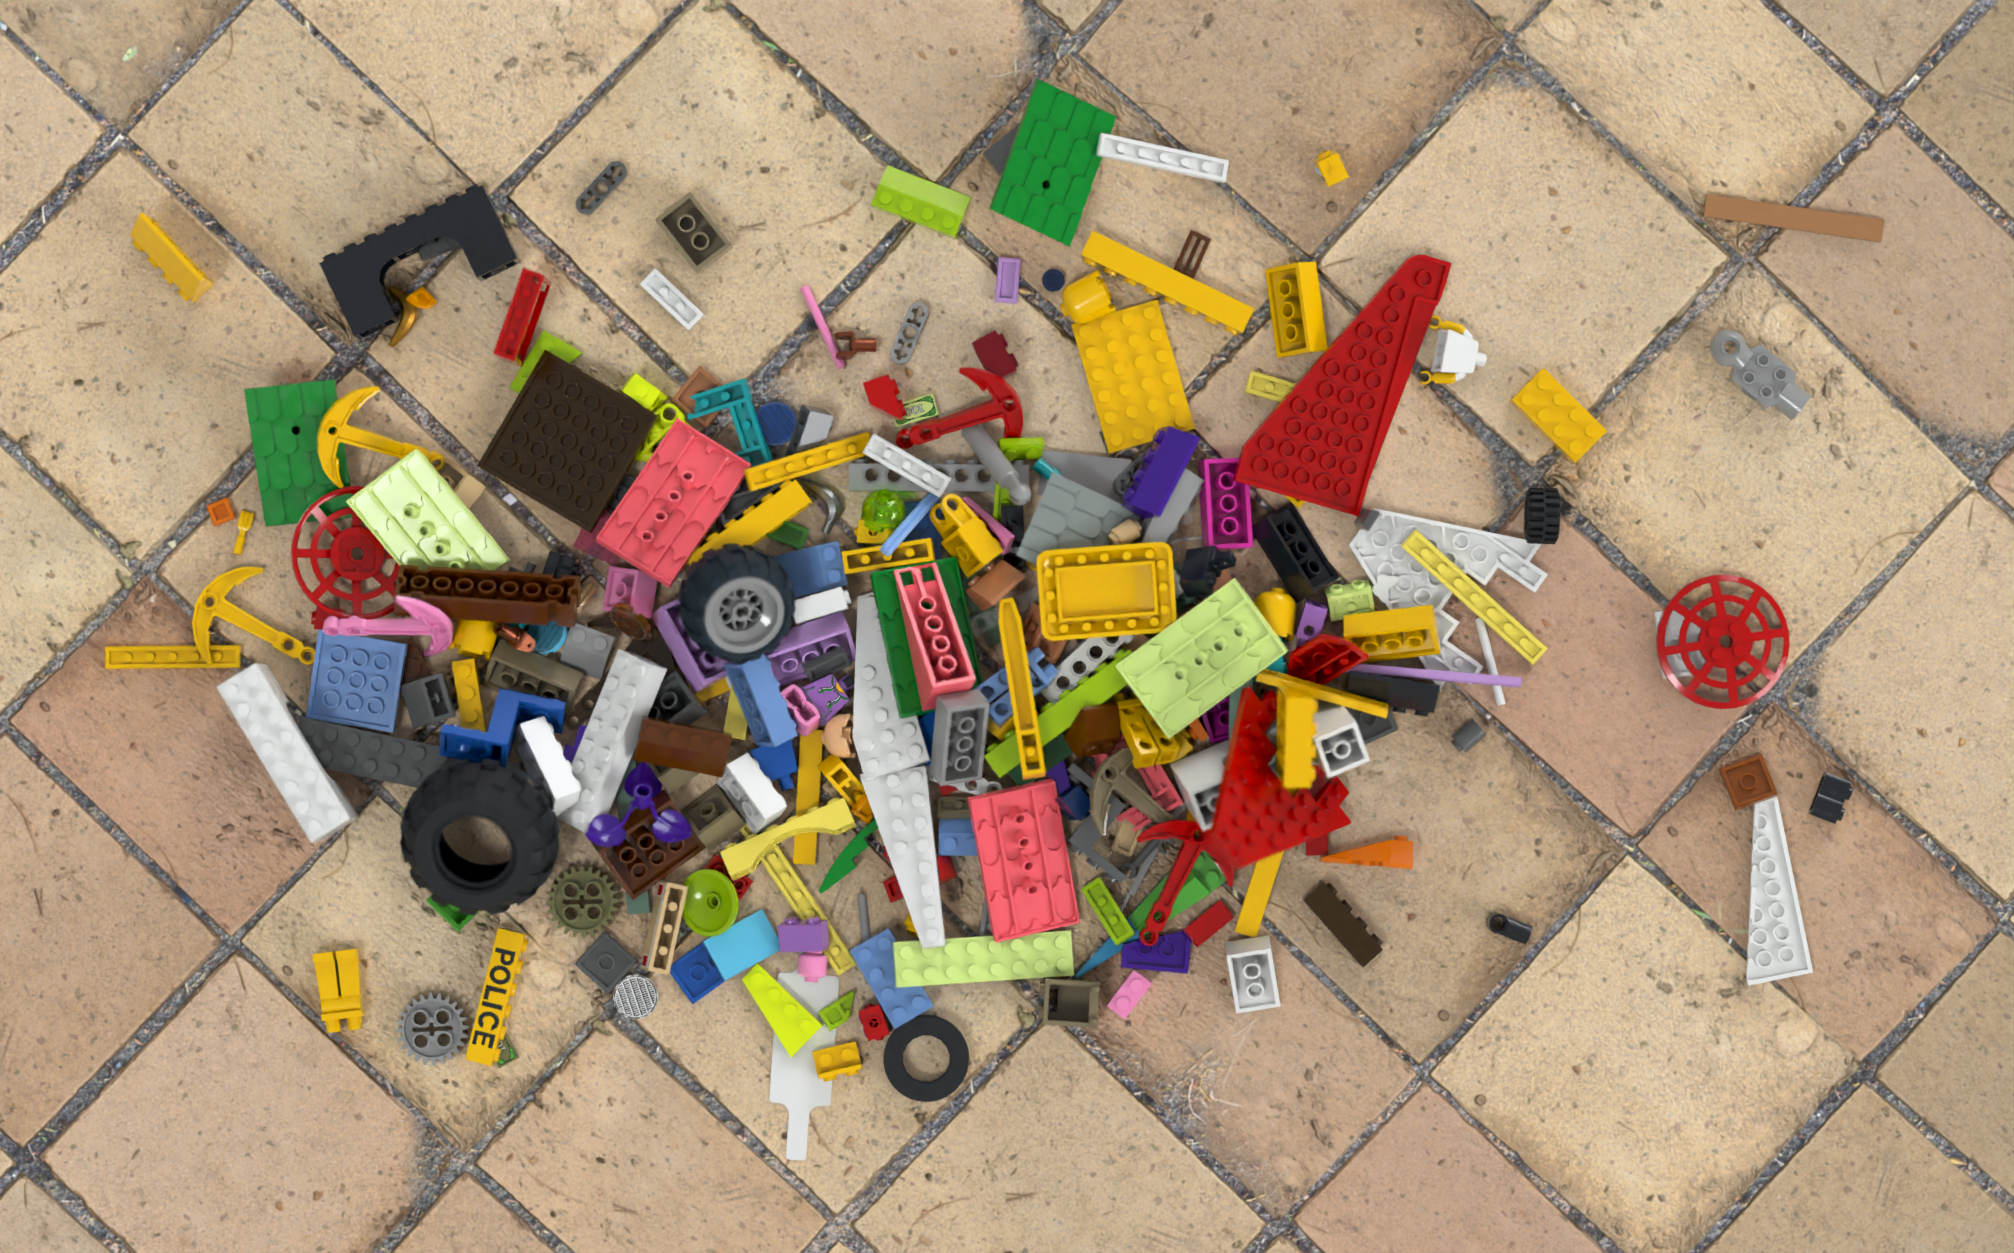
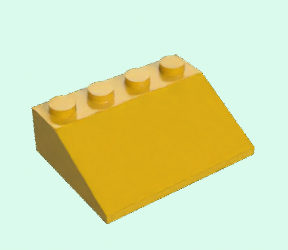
(170, 258)
(1294, 737)

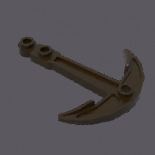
(656, 647)

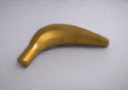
(408, 316)

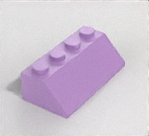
(807, 643)
(697, 666)

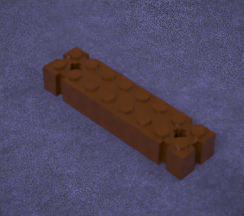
(492, 594)

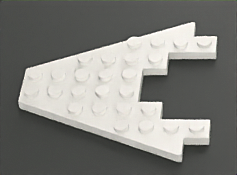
(1470, 549)

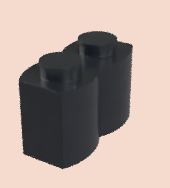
(1830, 798)

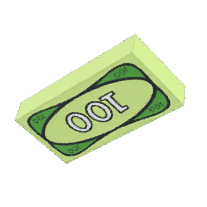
(918, 410)

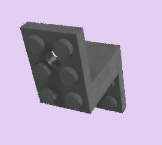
(1087, 835)

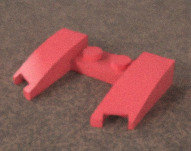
(1157, 781)

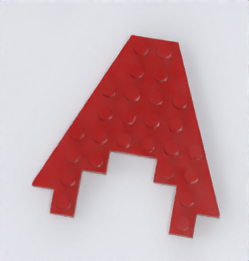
(1253, 809)

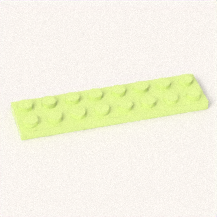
(983, 959)

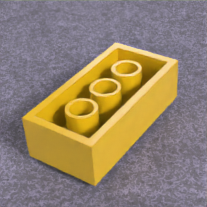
(1558, 416)

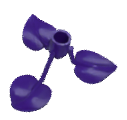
(643, 786)

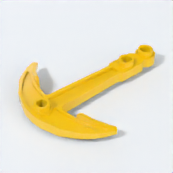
(350, 434)
(225, 610)

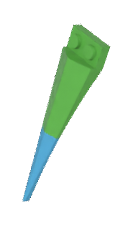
(1200, 883)

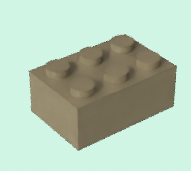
(694, 233)

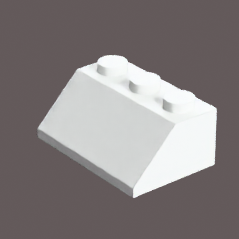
(751, 793)

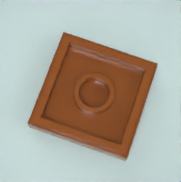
(1748, 782)

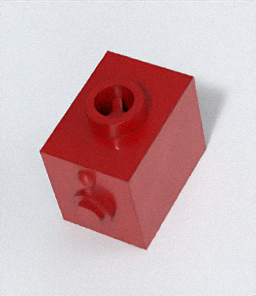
(873, 1012)

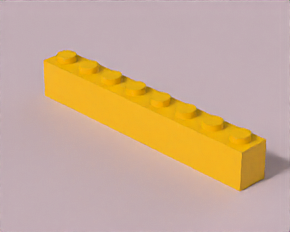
(1166, 282)

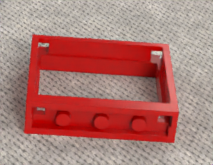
(522, 317)

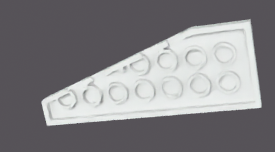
(880, 736)

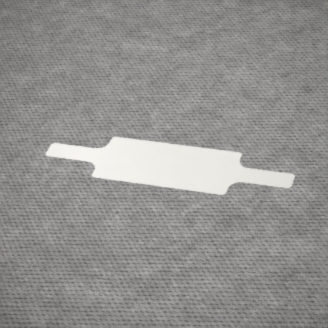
(795, 1079)

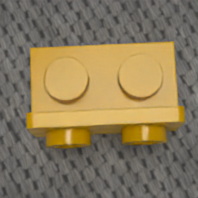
(837, 1060)

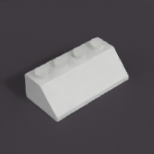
(546, 764)

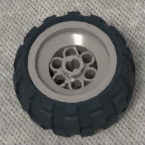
(751, 623)

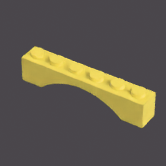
(744, 857)

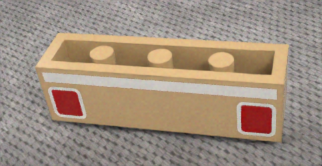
(664, 927)

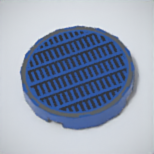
(776, 423)

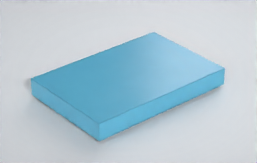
(743, 945)

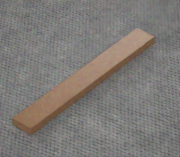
(1793, 218)

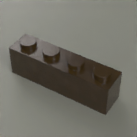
(1342, 924)

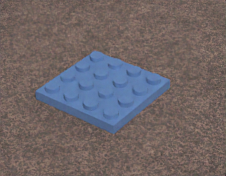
(357, 681)

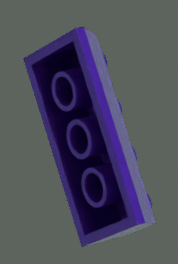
(1159, 472)

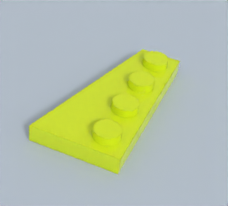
(784, 1013)

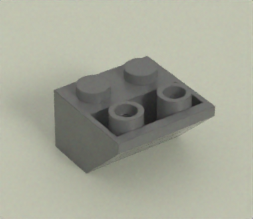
(428, 700)

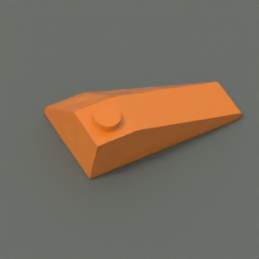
(1387, 853)

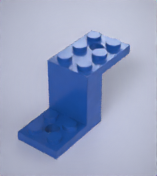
(509, 711)

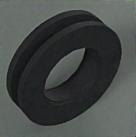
(926, 1090)

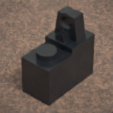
(1202, 568)

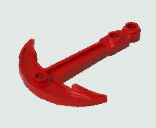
(986, 411)
(1181, 868)

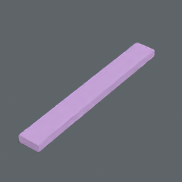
(1437, 675)

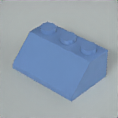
(956, 837)

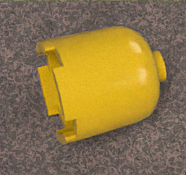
(1087, 299)
(1278, 611)
(474, 638)

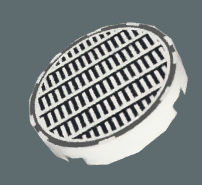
(635, 996)

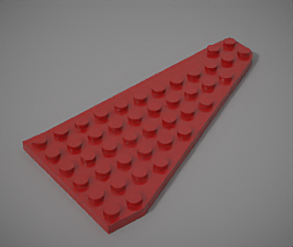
(1336, 417)

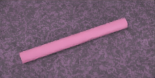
(816, 313)

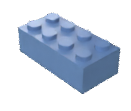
(761, 701)
(877, 965)

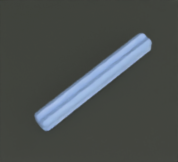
(908, 524)

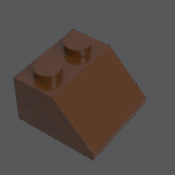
(1094, 730)

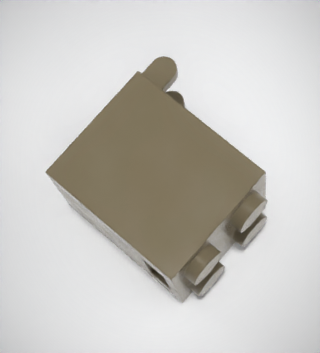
(1075, 1002)

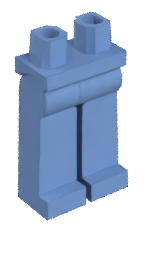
(998, 685)

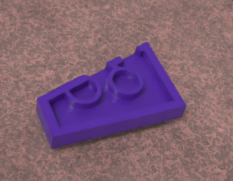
(1166, 955)

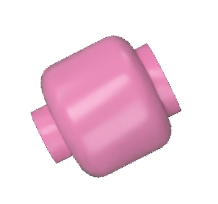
(812, 965)

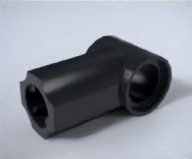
(1511, 928)

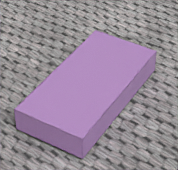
(1007, 280)

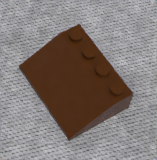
(643, 858)

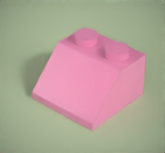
(630, 588)

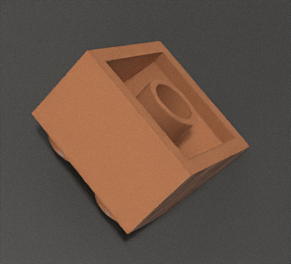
(994, 584)

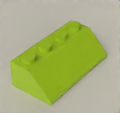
(920, 202)

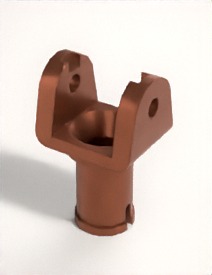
(855, 345)
(515, 637)

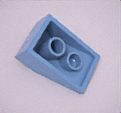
(814, 568)

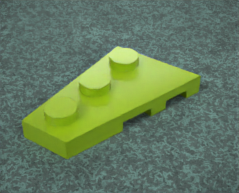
(545, 342)

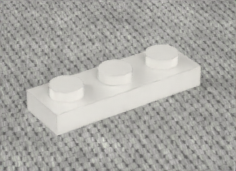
(671, 299)

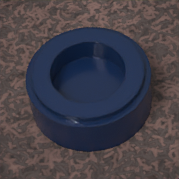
(1053, 280)

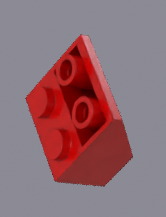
(882, 397)

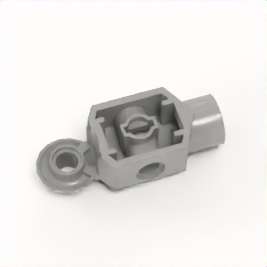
(1759, 374)

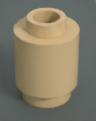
(1125, 533)

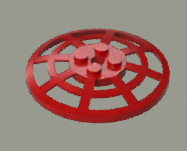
(342, 560)
(1709, 641)

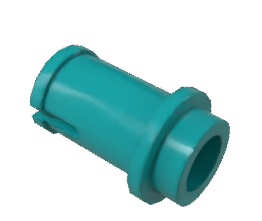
(1044, 469)

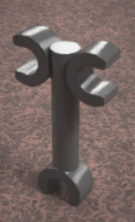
(1144, 853)

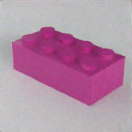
(1224, 506)

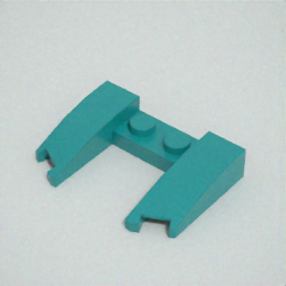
(739, 401)

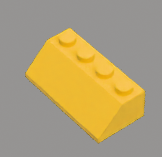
(1296, 309)
(1394, 633)

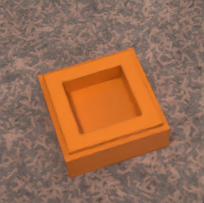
(221, 512)

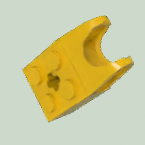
(965, 535)

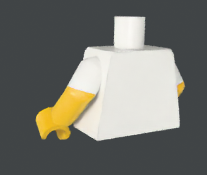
(1454, 353)

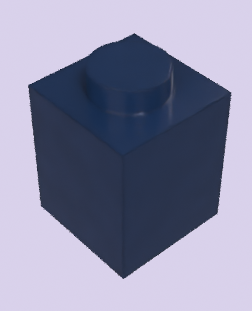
(1074, 803)

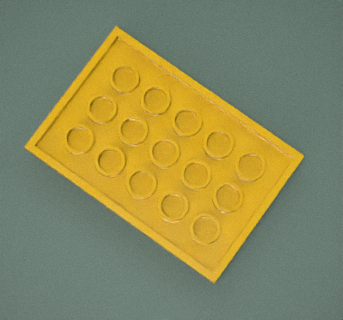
(1132, 375)

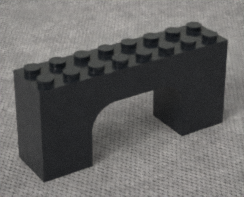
(361, 269)

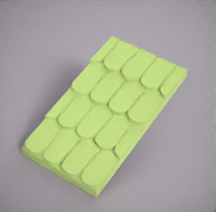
(424, 519)
(1201, 658)

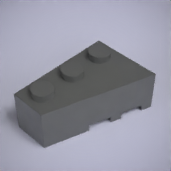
(743, 499)

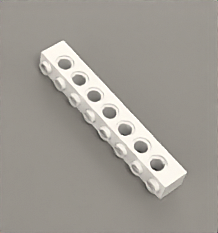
(1082, 653)

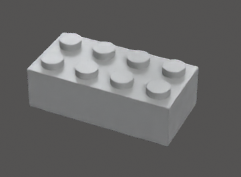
(959, 737)

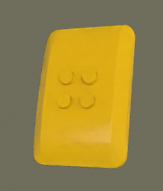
(1106, 590)

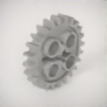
(434, 1049)

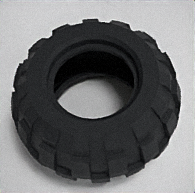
(486, 793)

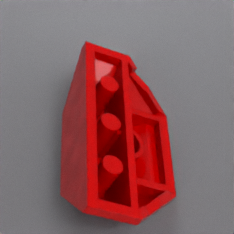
(1324, 658)

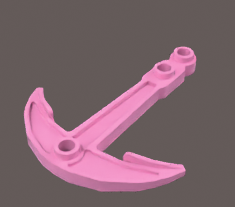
(432, 623)

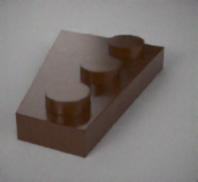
(415, 664)

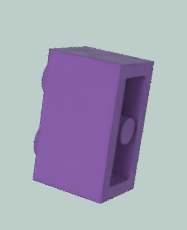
(803, 935)

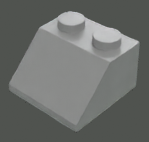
(587, 650)

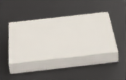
(1671, 638)

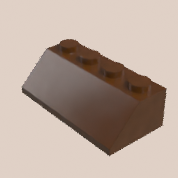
(682, 746)

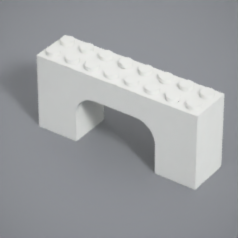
(1337, 750)
(306, 787)

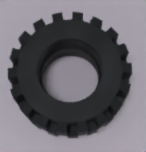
(1542, 515)

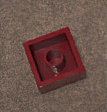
(994, 356)

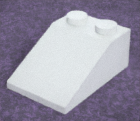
(1252, 974)

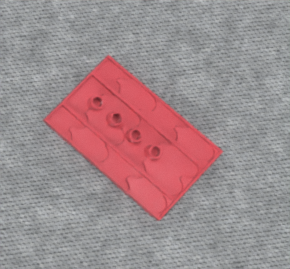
(673, 503)
(1023, 860)

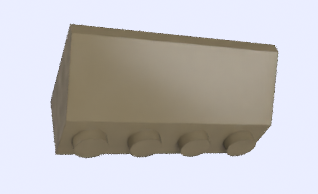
(531, 675)

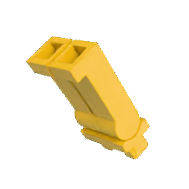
(1143, 734)
(349, 1003)

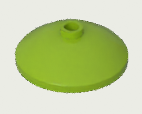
(700, 906)

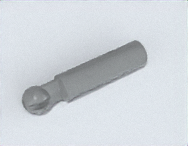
(996, 463)

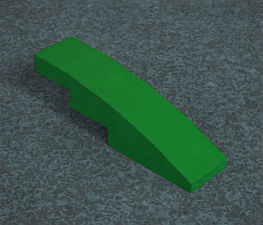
(844, 863)

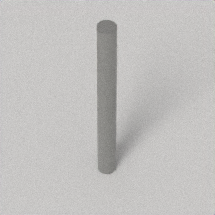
(863, 916)

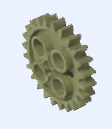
(583, 922)

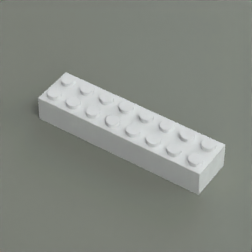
(612, 735)

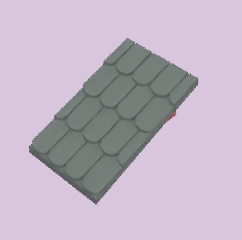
(1071, 519)

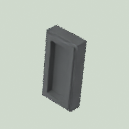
(826, 664)

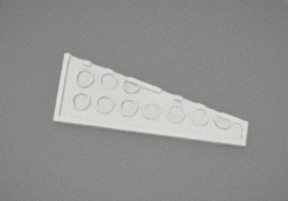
(906, 826)
(1775, 925)

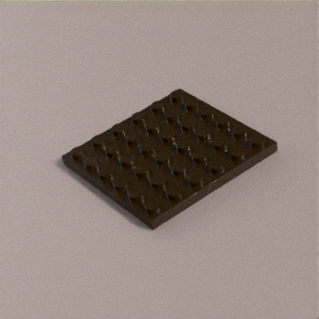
(568, 441)

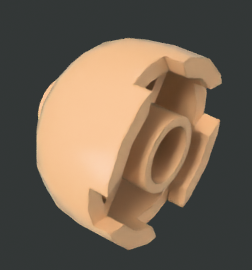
(839, 736)

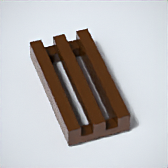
(1199, 237)

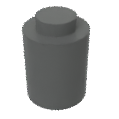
(1467, 736)

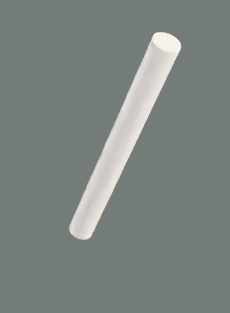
(1489, 658)

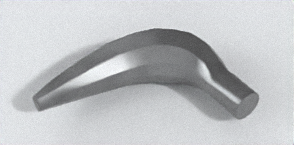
(829, 499)

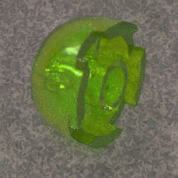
(883, 510)

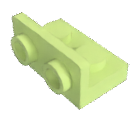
(1349, 599)

